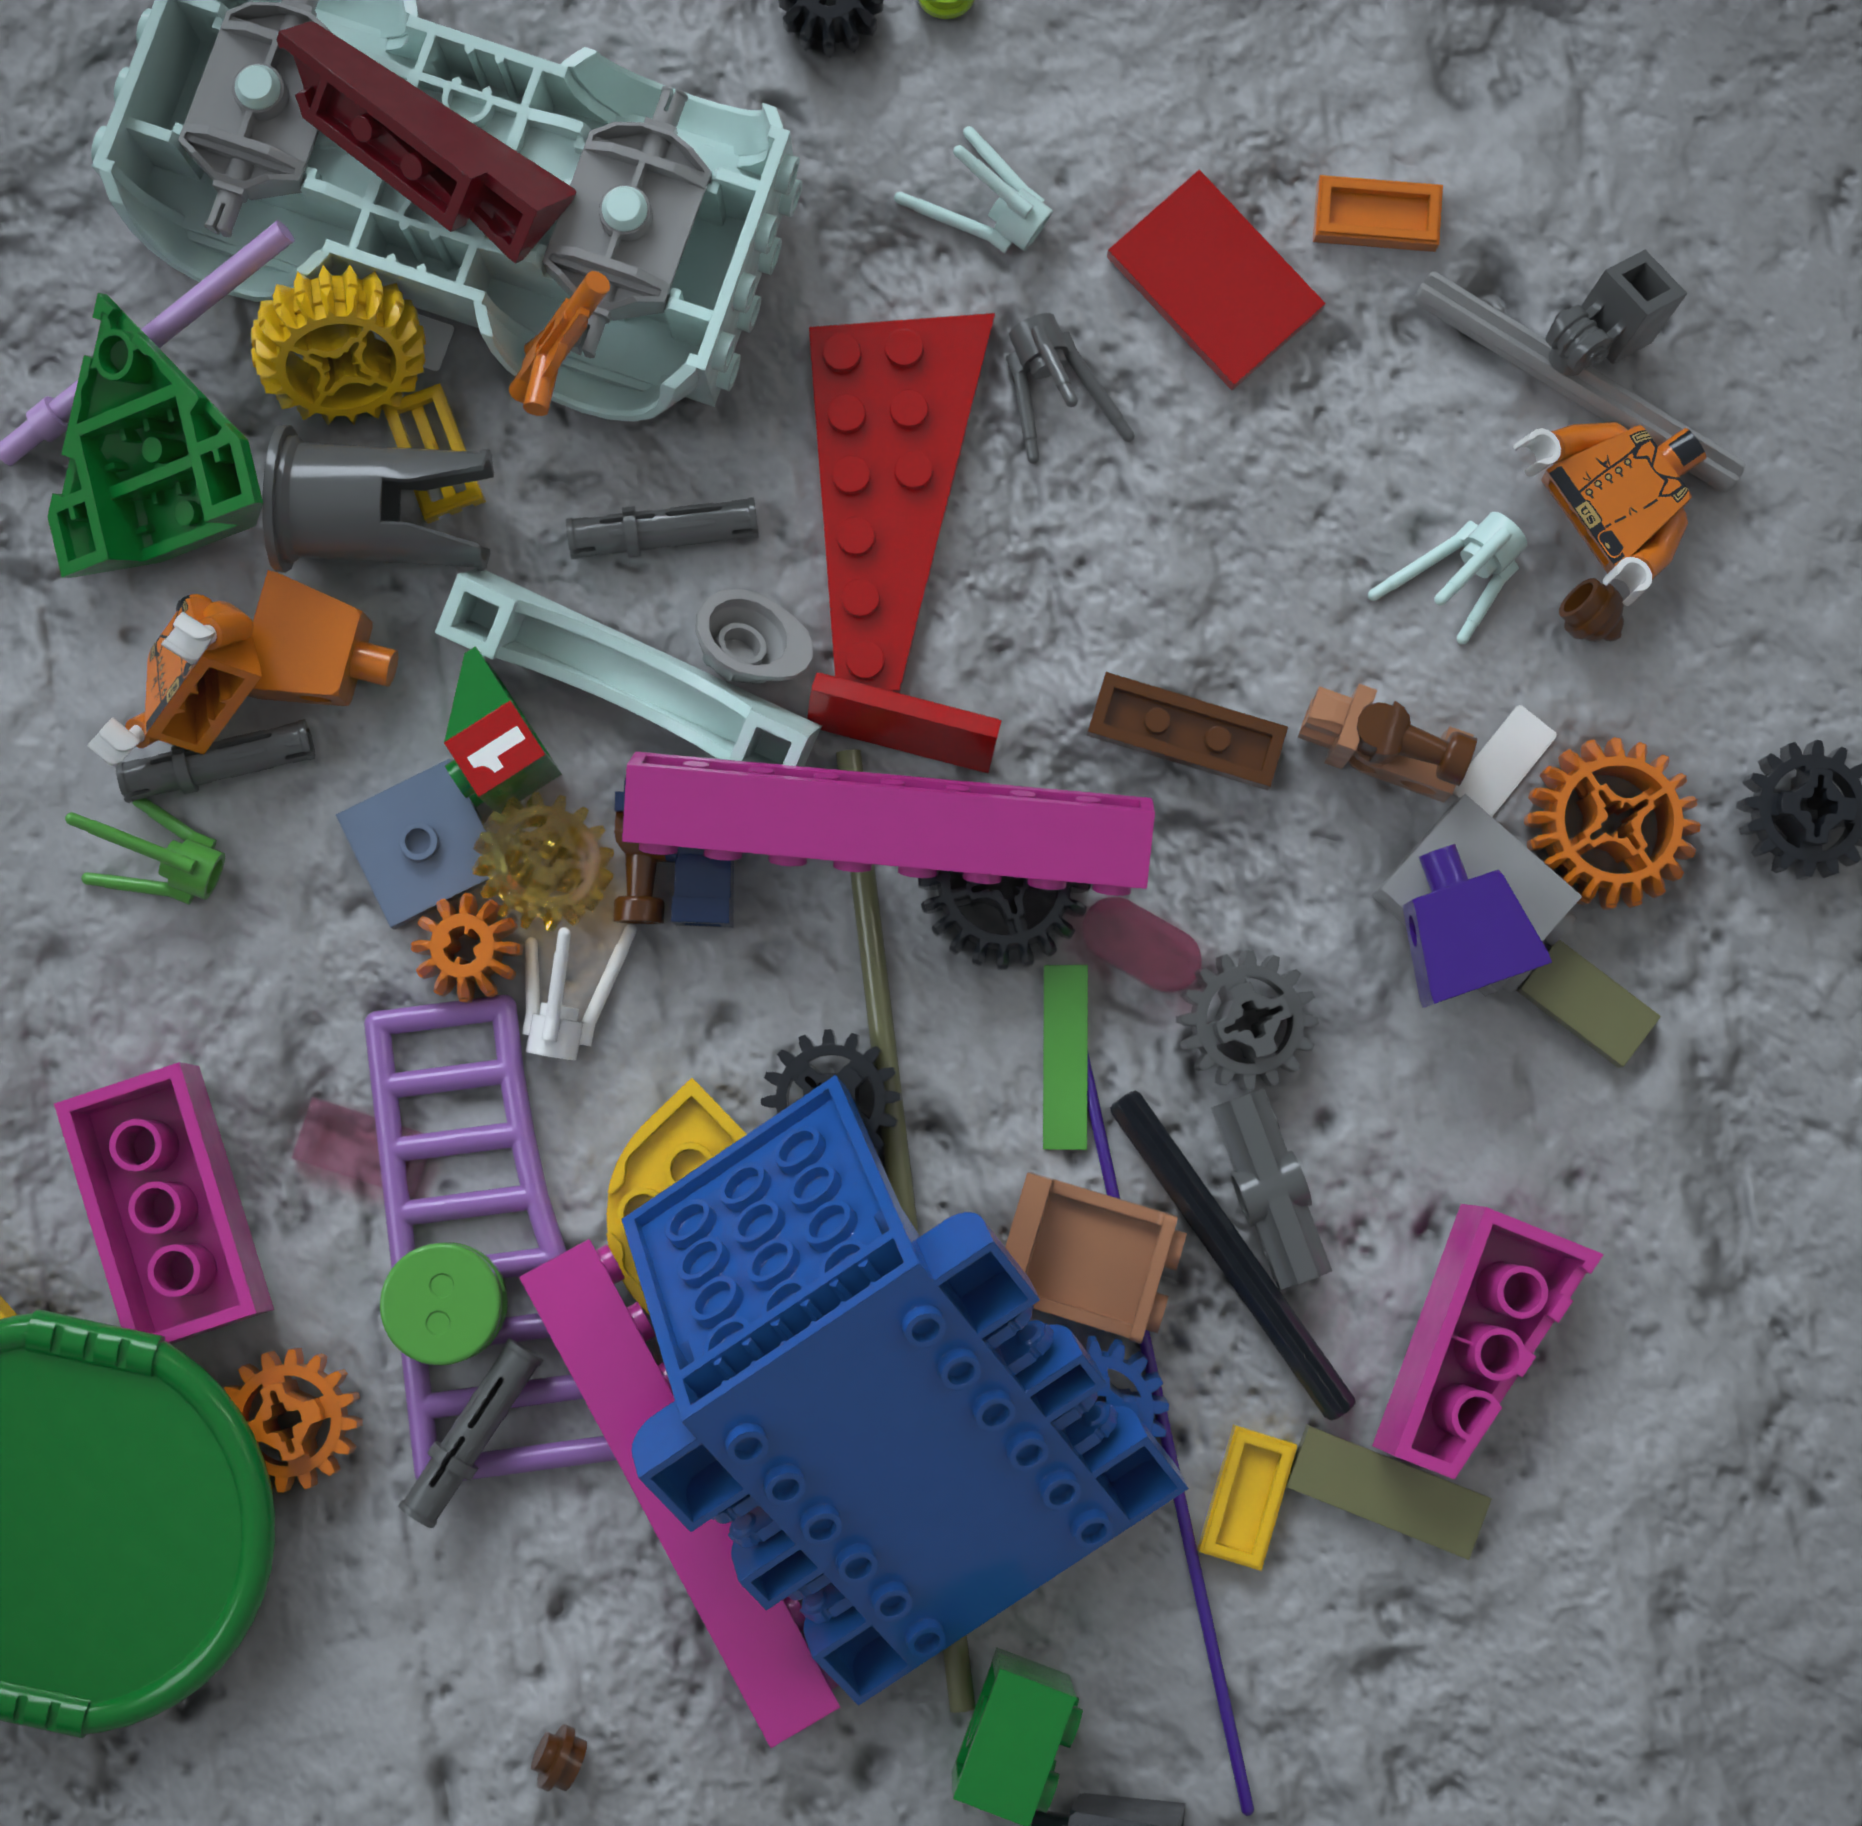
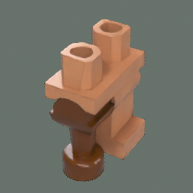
(1384, 743)

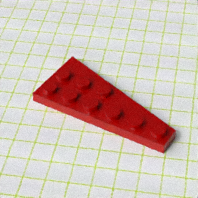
(889, 447)

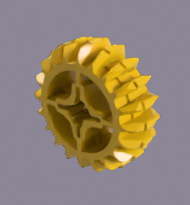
(342, 361)

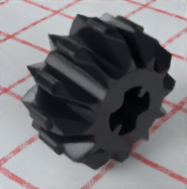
(830, 23)

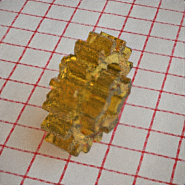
(516, 859)

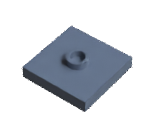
(416, 844)

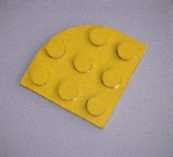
(663, 1151)

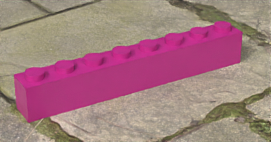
(888, 822)
(623, 1389)

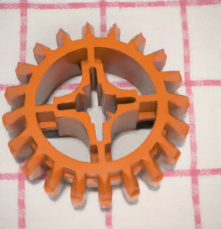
(1627, 841)

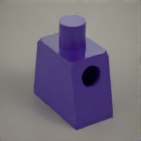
(1467, 930)

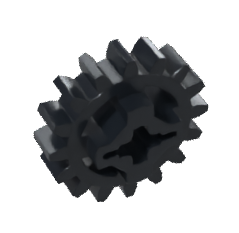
(1803, 835)
(852, 1076)

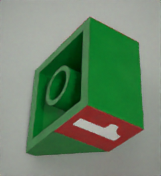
(492, 740)

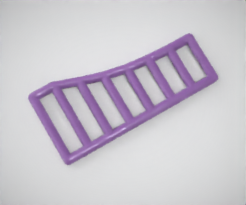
(530, 1195)

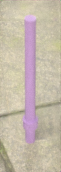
(51, 415)

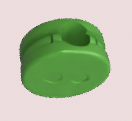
(443, 1303)

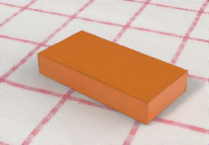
(1377, 213)

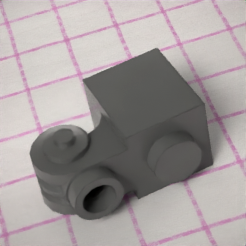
(1616, 317)

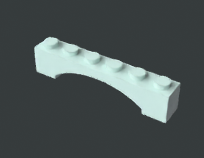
(574, 649)

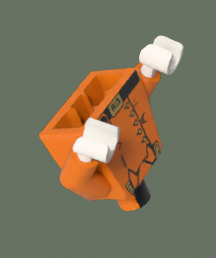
(1619, 493)
(193, 682)

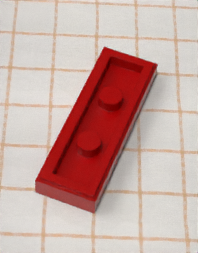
(903, 722)

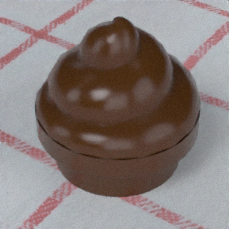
(1593, 612)

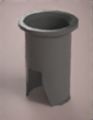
(348, 502)

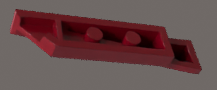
(423, 145)

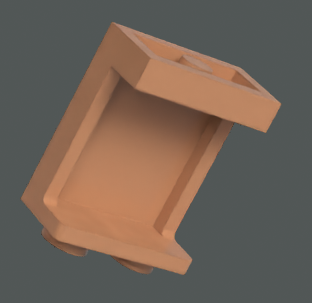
(1094, 1255)

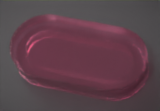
(1141, 944)

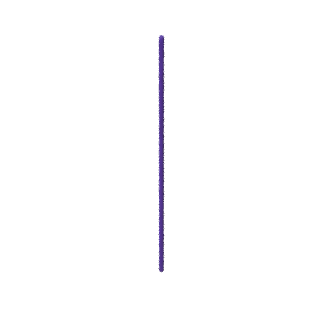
(1180, 1501)

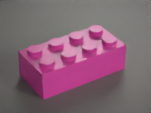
(164, 1204)

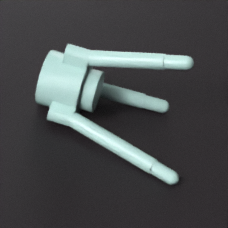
(1017, 212)
(1486, 551)

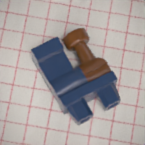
(701, 885)

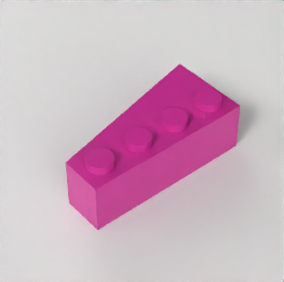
(1477, 1333)

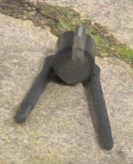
(1045, 353)

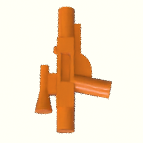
(550, 347)

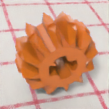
(446, 943)

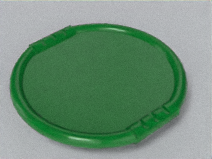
(124, 1525)

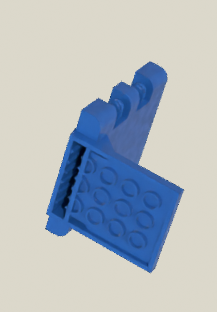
(871, 1399)

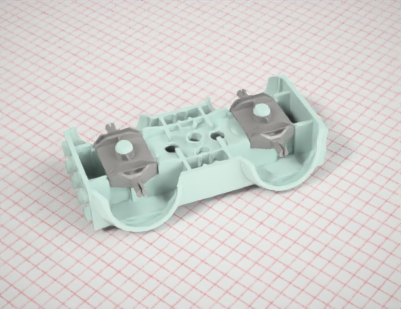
(667, 203)

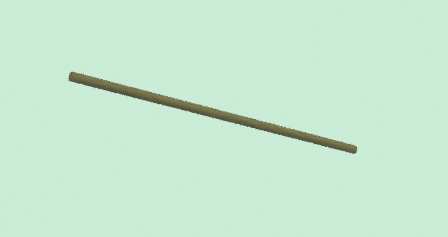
(895, 1138)

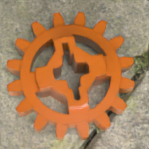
(283, 1394)

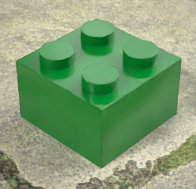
(1014, 1738)

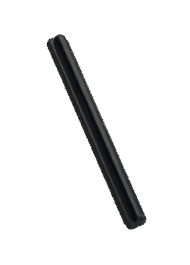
(1233, 1255)

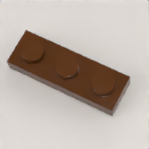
(1187, 731)

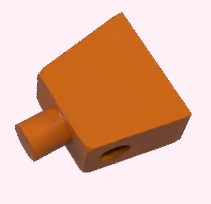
(314, 646)

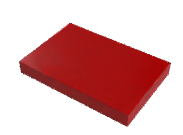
(1215, 279)

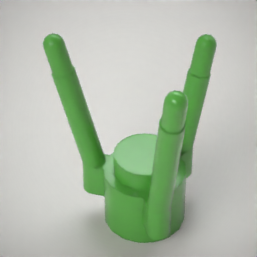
(189, 866)

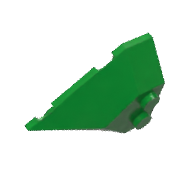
(147, 462)

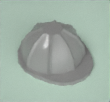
(751, 638)

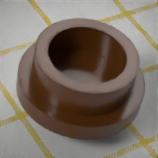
(558, 1758)

